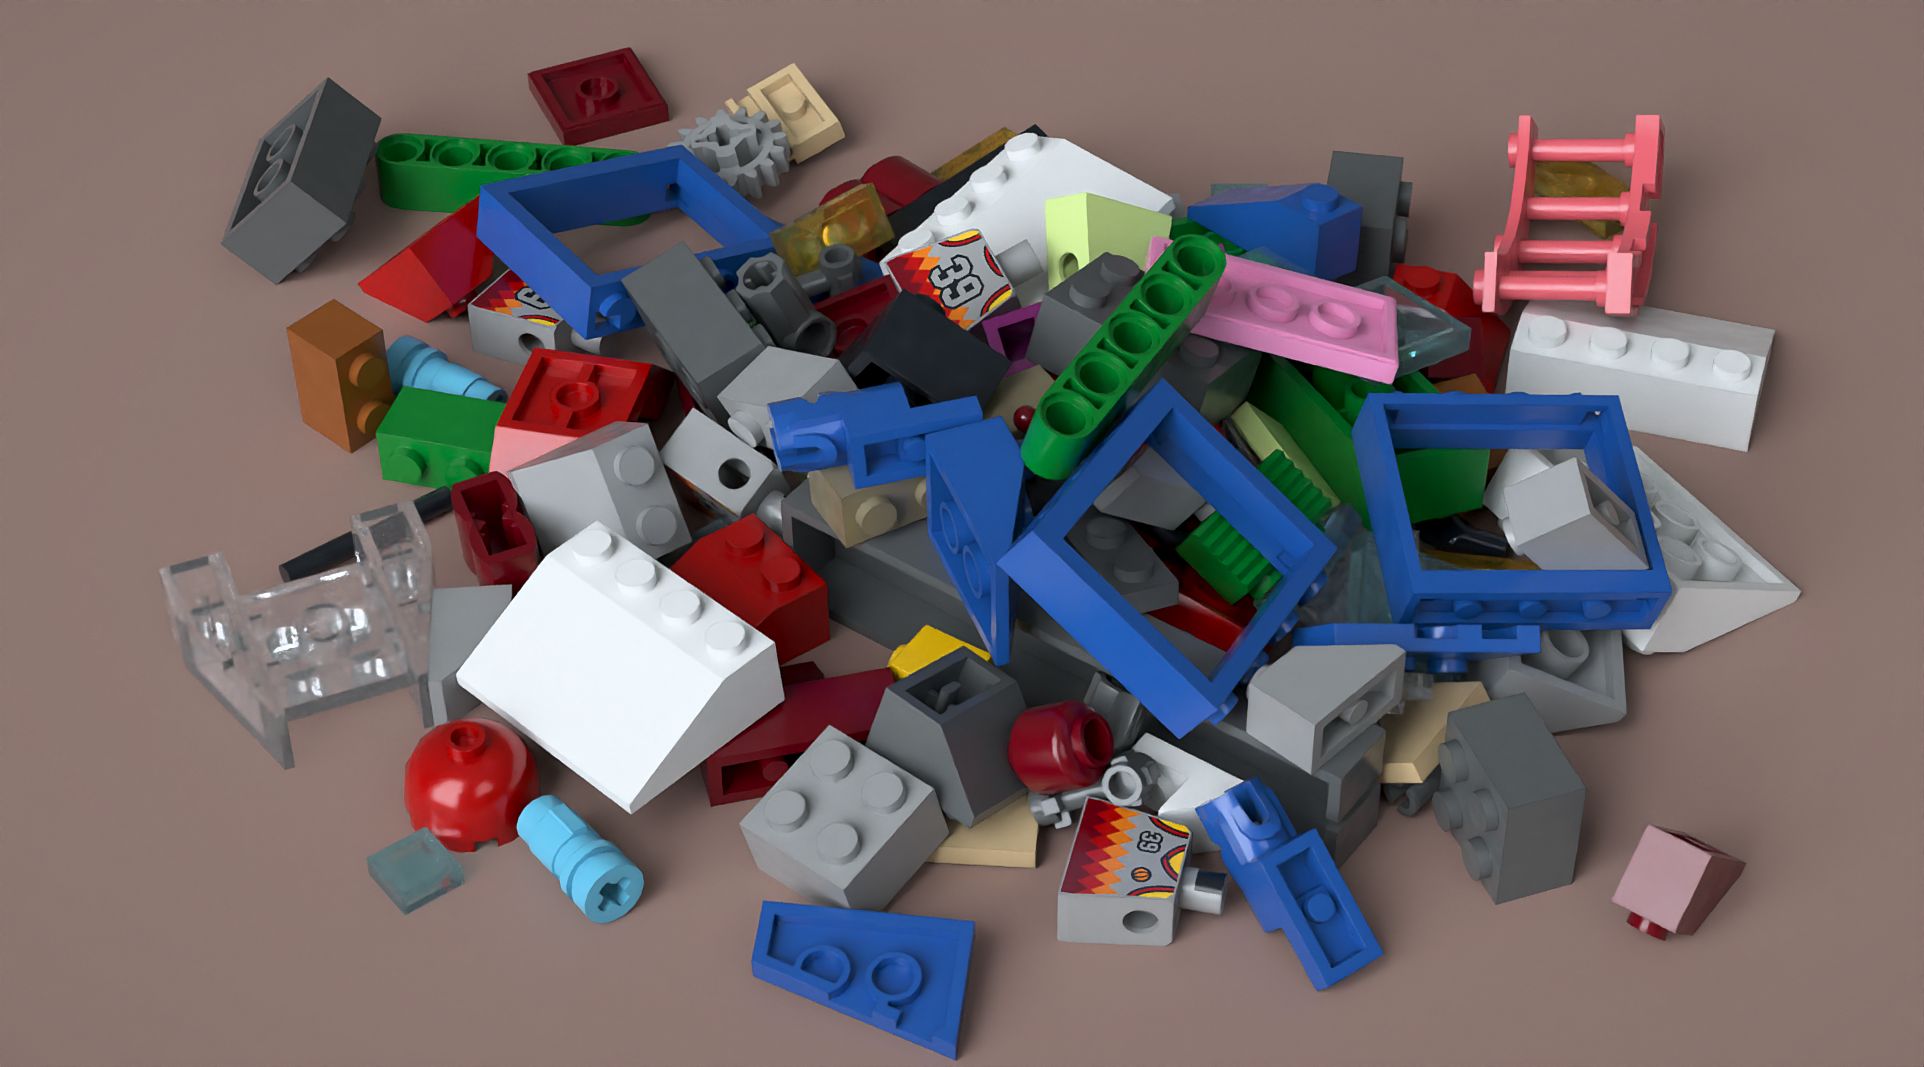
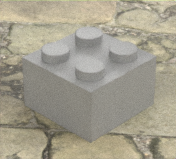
(844, 825)

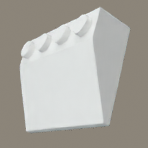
(1010, 197)
(1670, 368)
(1711, 570)
(622, 667)

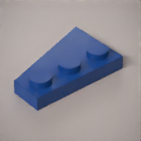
(1441, 647)
(872, 966)

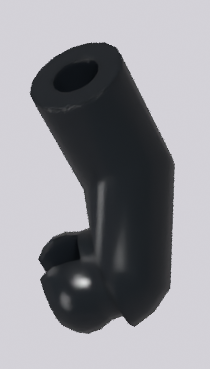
(1460, 537)

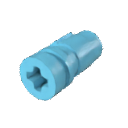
(428, 368)
(588, 867)

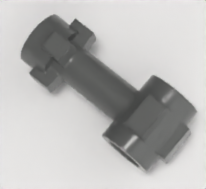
(837, 273)
(1123, 784)

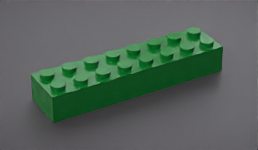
(1321, 409)

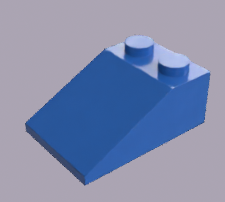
(975, 516)

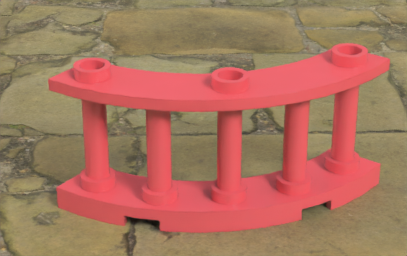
(1628, 257)

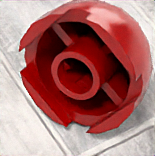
(470, 782)

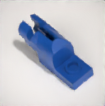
(863, 429)
(1290, 881)

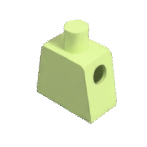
(1089, 225)

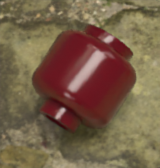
(1060, 747)

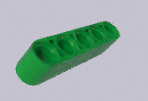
(447, 171)
(1122, 357)

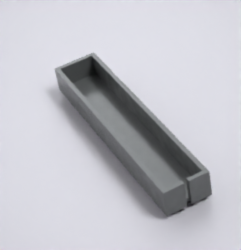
(900, 585)

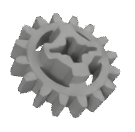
(740, 149)

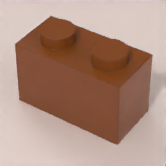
(341, 374)

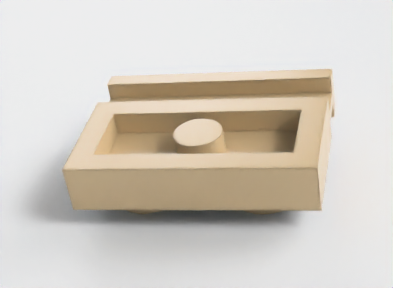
(798, 107)

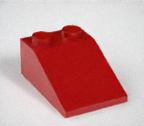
(762, 584)

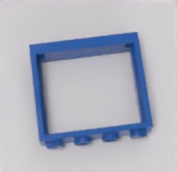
(525, 212)
(1505, 596)
(1108, 623)

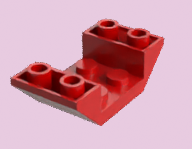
(569, 397)

